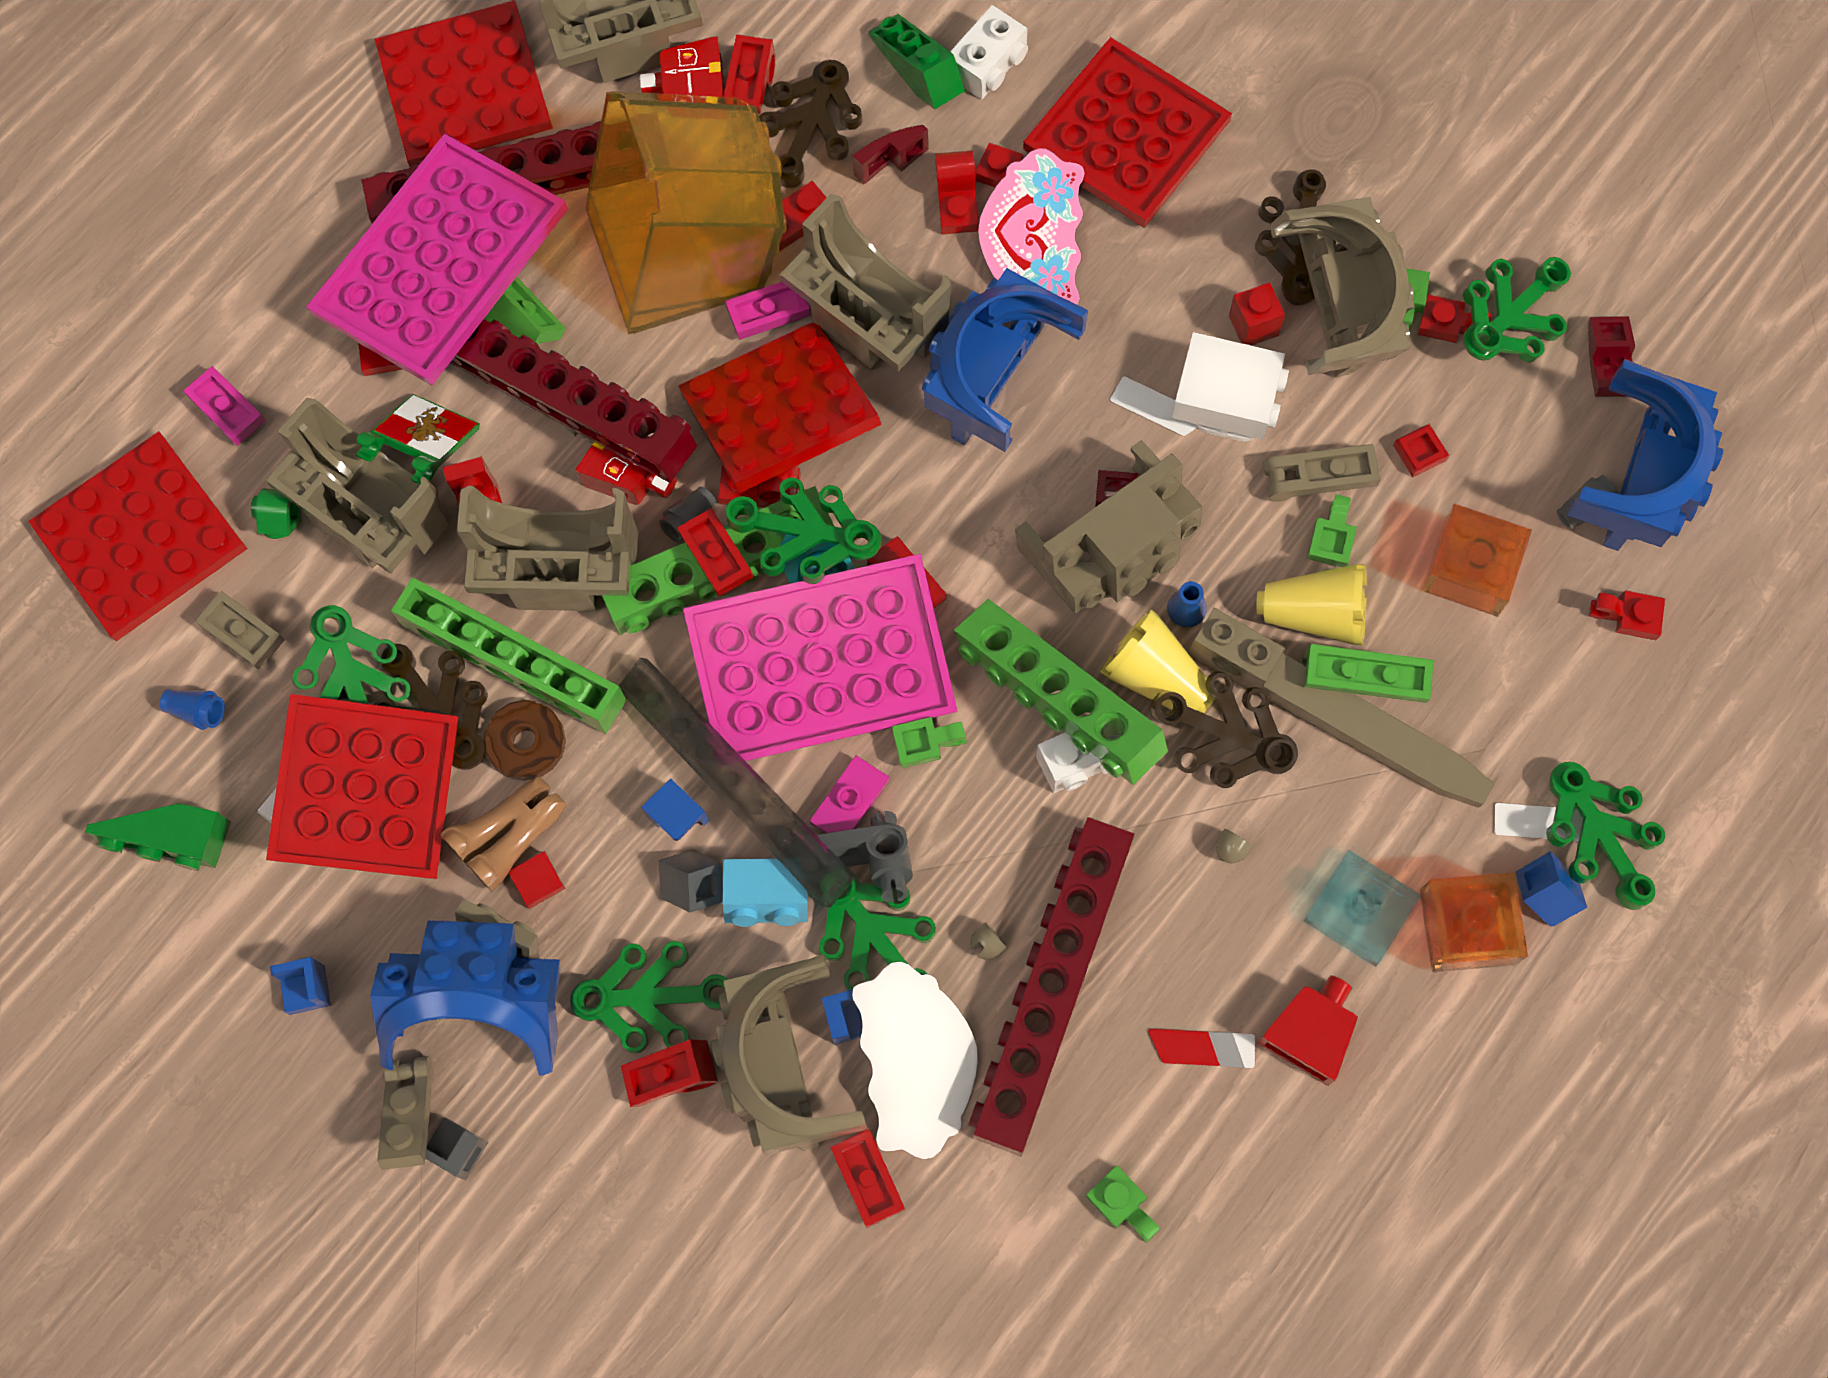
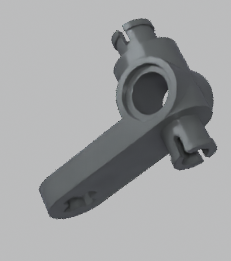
(867, 847)

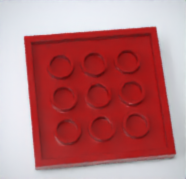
(463, 80)
(1129, 130)
(779, 406)
(137, 536)
(362, 787)

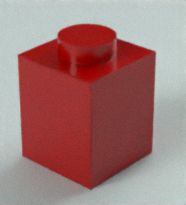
(1256, 314)

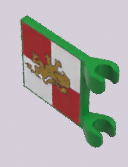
(420, 431)

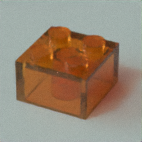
(1476, 560)
(1473, 922)

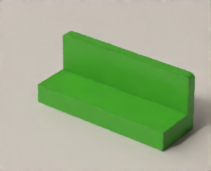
(526, 314)
(1368, 673)

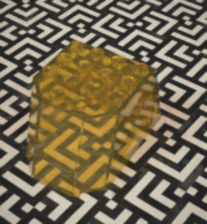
(683, 203)

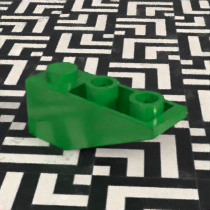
(919, 60)
(172, 831)

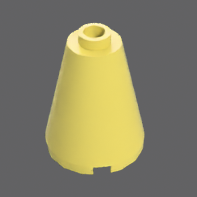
(1319, 603)
(1154, 662)

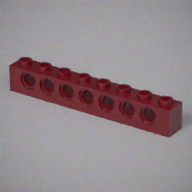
(530, 155)
(532, 377)
(1111, 848)

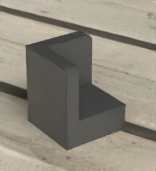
(691, 880)
(455, 1148)

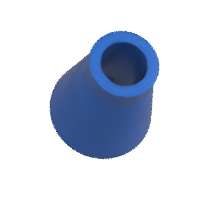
(1187, 605)
(197, 708)

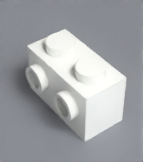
(990, 51)
(1065, 764)

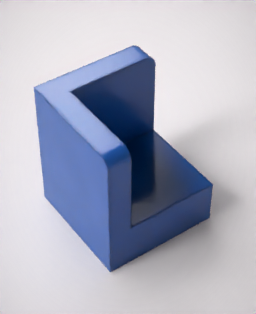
(674, 810)
(1550, 889)
(302, 985)
(843, 1017)

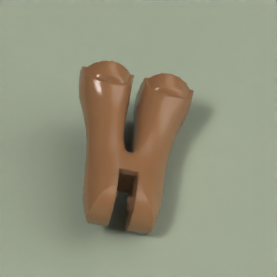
(524, 819)

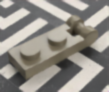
(1322, 471)
(405, 1114)

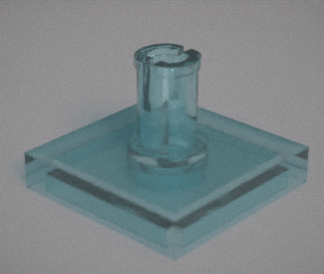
(1362, 908)

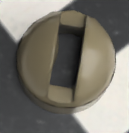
(1232, 847)
(989, 940)

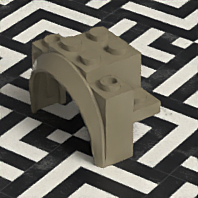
(617, 33)
(1355, 288)
(860, 294)
(355, 502)
(1126, 535)
(547, 555)
(765, 1063)

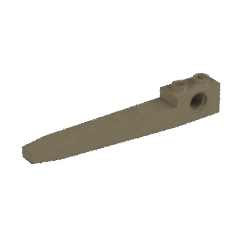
(1260, 663)

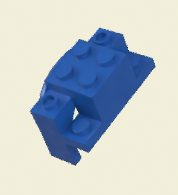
(980, 354)
(1665, 472)
(473, 976)

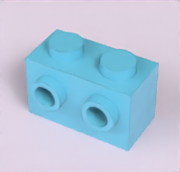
(762, 893)

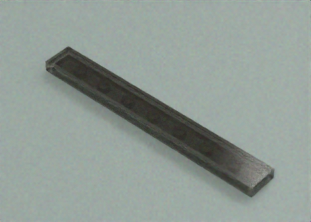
(736, 783)

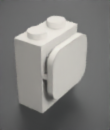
(1230, 388)

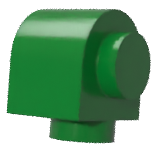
(274, 514)

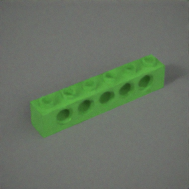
(661, 570)
(509, 655)
(1140, 740)

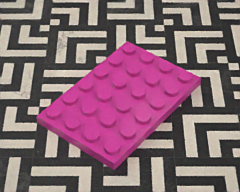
(437, 259)
(821, 659)

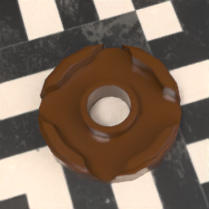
(529, 762)

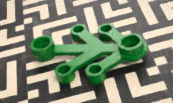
(1548, 278)
(809, 530)
(347, 671)
(1602, 829)
(870, 929)
(642, 996)

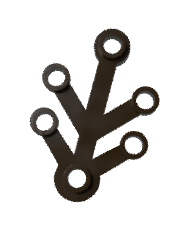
(812, 115)
(1308, 196)
(445, 701)
(1231, 734)

